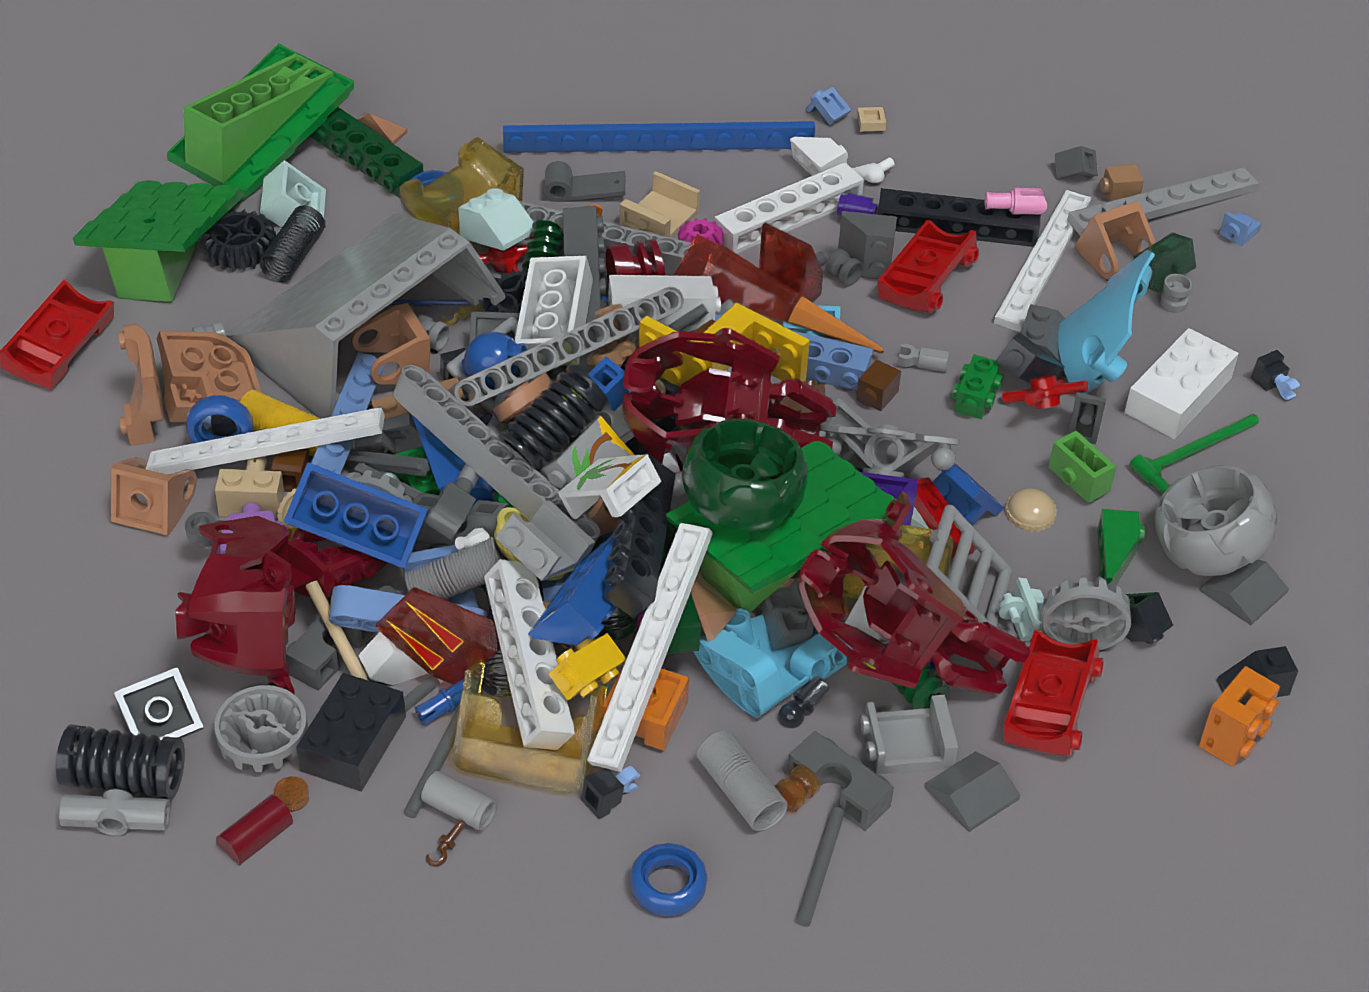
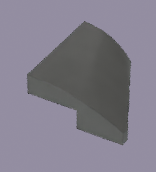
(397, 436)
(787, 617)

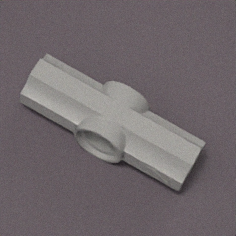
(114, 812)

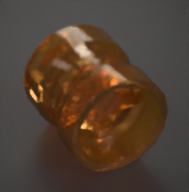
(798, 786)

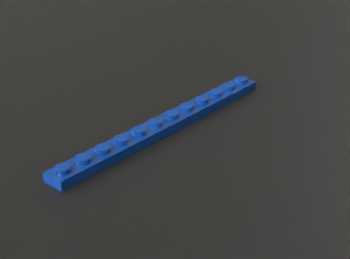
(653, 136)

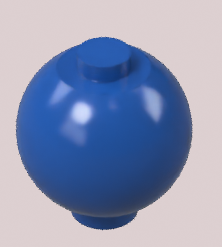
(488, 351)

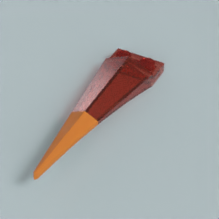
(760, 292)

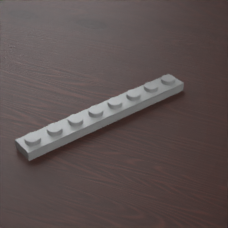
(1175, 197)

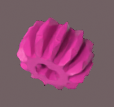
(702, 227)

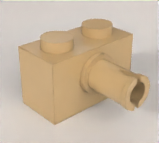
(252, 485)

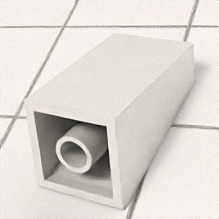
(695, 290)

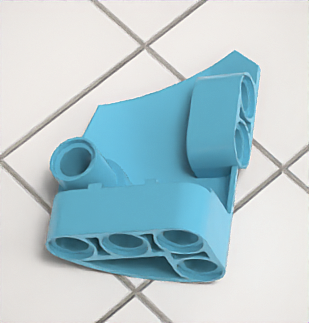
(1102, 326)
(757, 674)

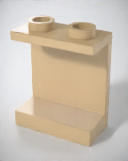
(663, 208)

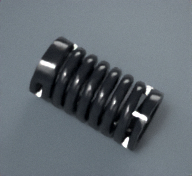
(566, 418)
(119, 761)

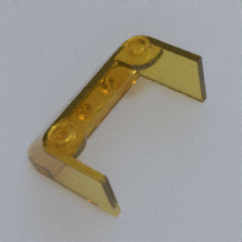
(498, 751)

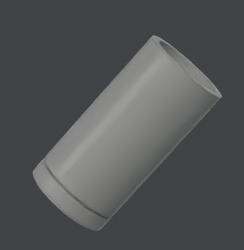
(459, 800)

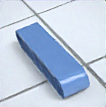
(364, 607)

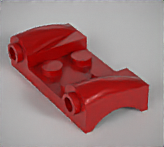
(923, 265)
(54, 336)
(1051, 695)

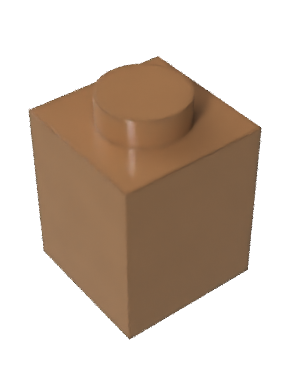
(1121, 182)

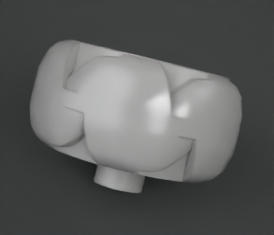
(1234, 515)

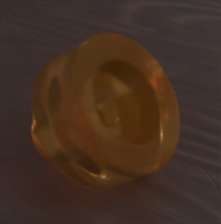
(292, 792)

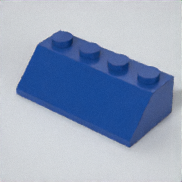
(447, 465)
(356, 515)
(579, 603)

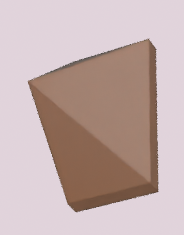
(386, 129)
(712, 610)

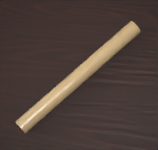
(336, 631)

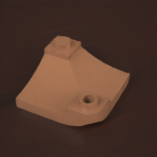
(200, 367)
(146, 397)

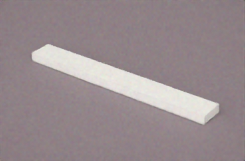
(1040, 263)
(267, 442)
(650, 648)

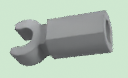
(923, 358)

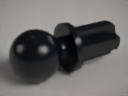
(792, 714)

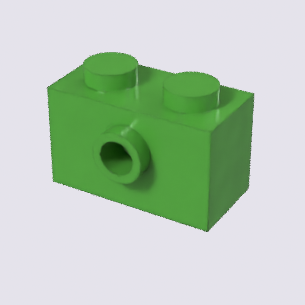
(1082, 466)

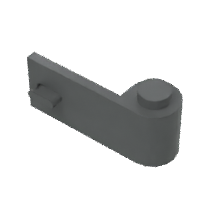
(563, 186)

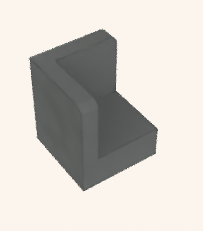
(1076, 162)

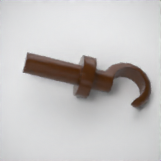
(447, 842)

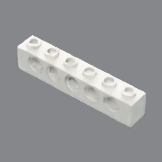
(788, 206)
(538, 702)

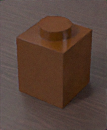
(878, 385)
(292, 467)

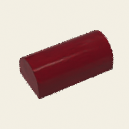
(255, 829)

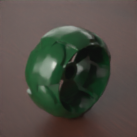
(751, 452)

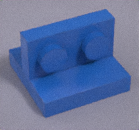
(966, 494)

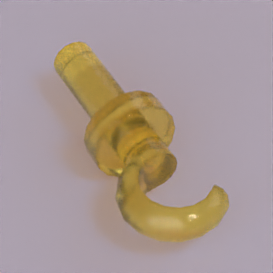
(462, 313)

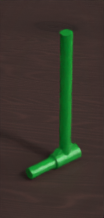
(1151, 469)

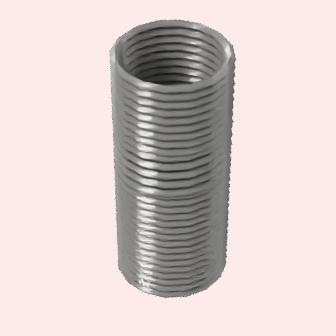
(464, 568)
(744, 780)

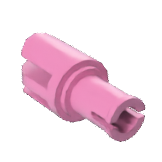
(1018, 201)

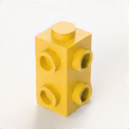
(582, 669)

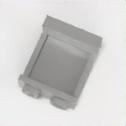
(910, 738)

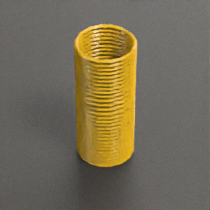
(272, 413)

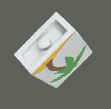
(615, 479)

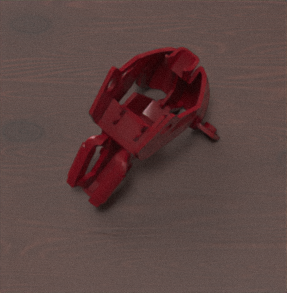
(715, 392)
(249, 595)
(904, 606)

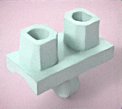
(1023, 608)

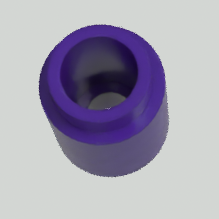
(856, 203)

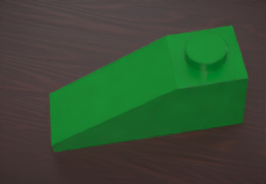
(1117, 542)

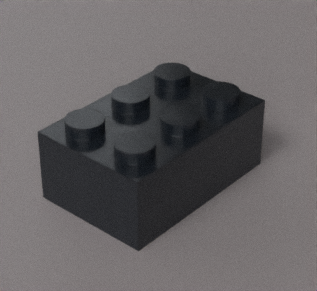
(351, 731)

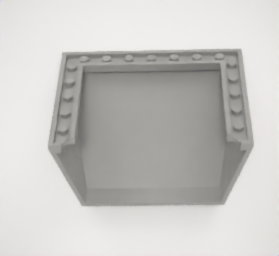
(300, 330)

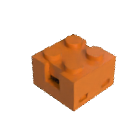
(663, 708)
(1240, 717)

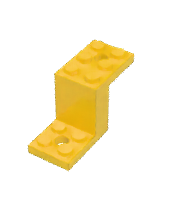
(773, 336)

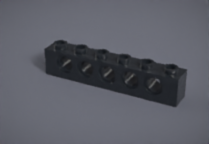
(958, 217)
(639, 547)

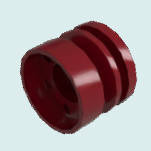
(643, 261)

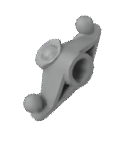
(882, 437)

